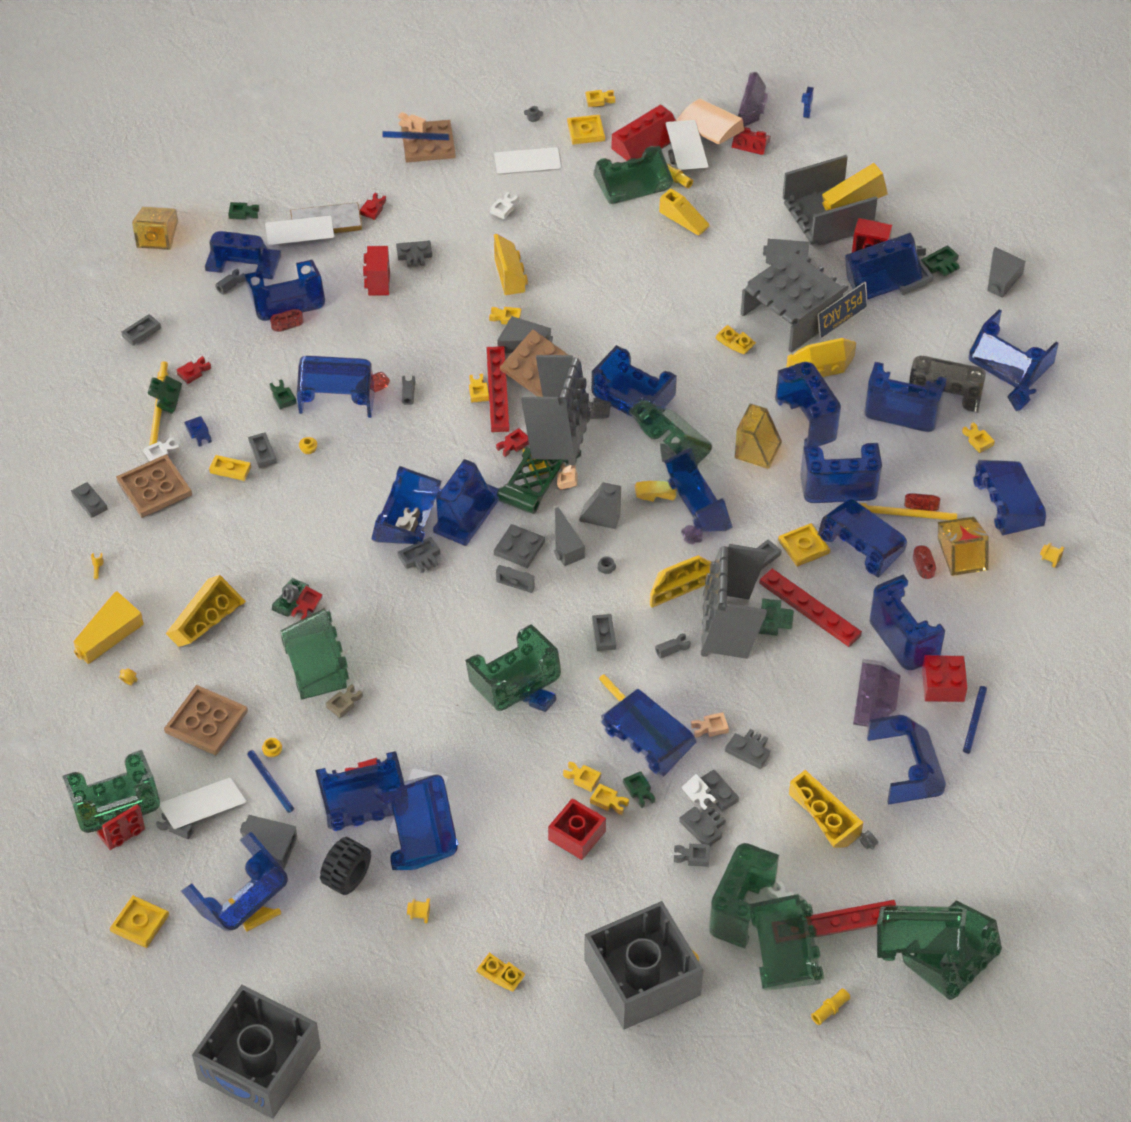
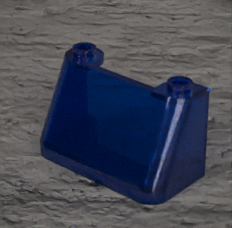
(407, 491)

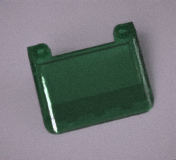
(922, 931)

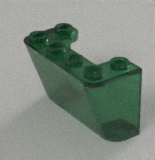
(634, 177)
(657, 420)
(315, 655)
(787, 943)
(981, 949)

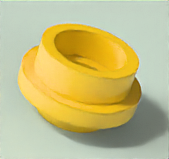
(308, 445)
(128, 676)
(271, 743)

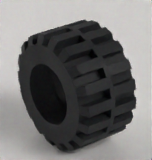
(345, 865)

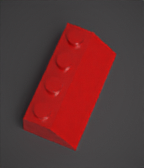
(643, 132)

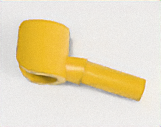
(97, 562)

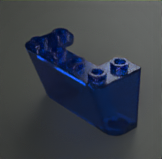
(300, 294)
(1012, 494)
(865, 533)
(649, 731)

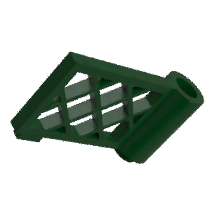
(522, 496)

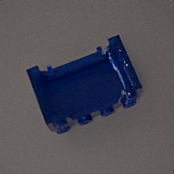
(626, 385)
(805, 388)
(903, 402)
(840, 478)
(899, 629)
(351, 795)

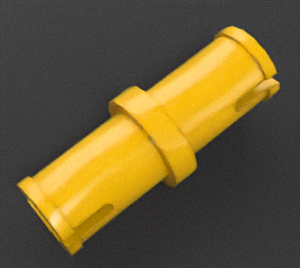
(679, 177)
(830, 1006)

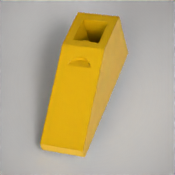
(682, 212)

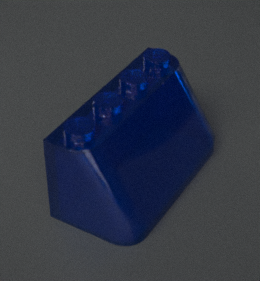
(884, 266)

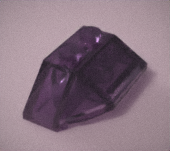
(753, 99)
(876, 692)

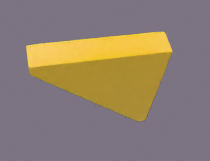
(259, 917)

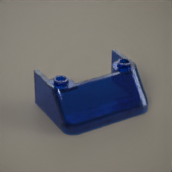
(1007, 360)
(335, 376)
(707, 511)
(926, 776)
(265, 882)

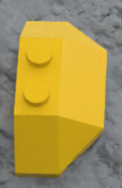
(828, 357)
(679, 580)

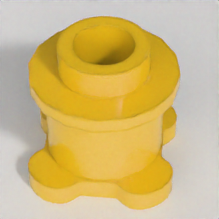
(1052, 554)
(419, 909)

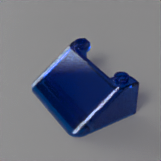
(421, 821)

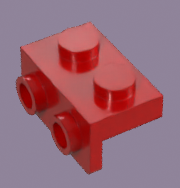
(751, 141)

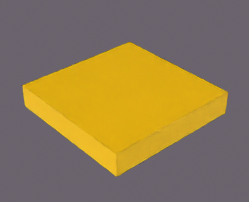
(586, 129)
(804, 544)
(139, 921)

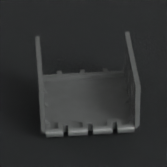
(804, 201)
(796, 291)
(561, 416)
(726, 626)

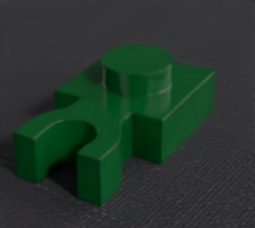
(240, 210)
(282, 396)
(639, 787)

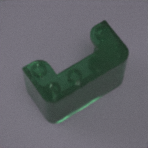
(518, 672)
(110, 797)
(748, 870)

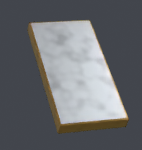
(344, 216)

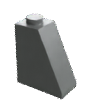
(779, 248)
(1004, 271)
(516, 332)
(603, 506)
(274, 836)

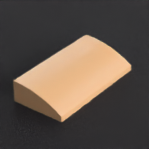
(712, 121)

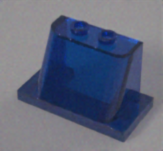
(242, 249)
(464, 504)

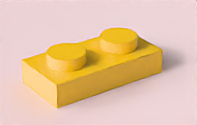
(230, 467)

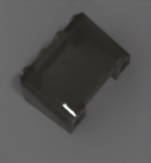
(961, 378)

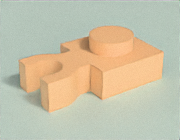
(415, 123)
(567, 477)
(712, 724)

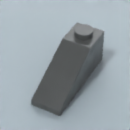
(568, 544)

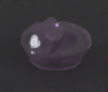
(691, 534)

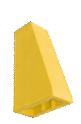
(860, 186)
(107, 628)

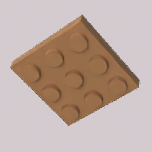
(426, 150)
(522, 362)
(154, 485)
(206, 720)

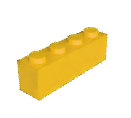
(206, 609)
(831, 815)

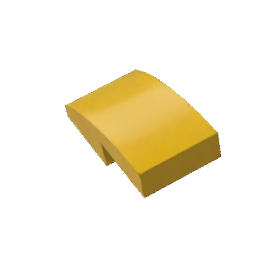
(738, 342)
(651, 489)
(500, 973)

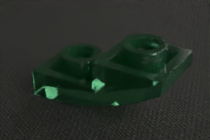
(282, 606)

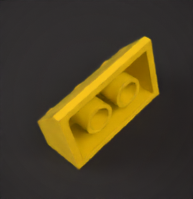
(509, 266)

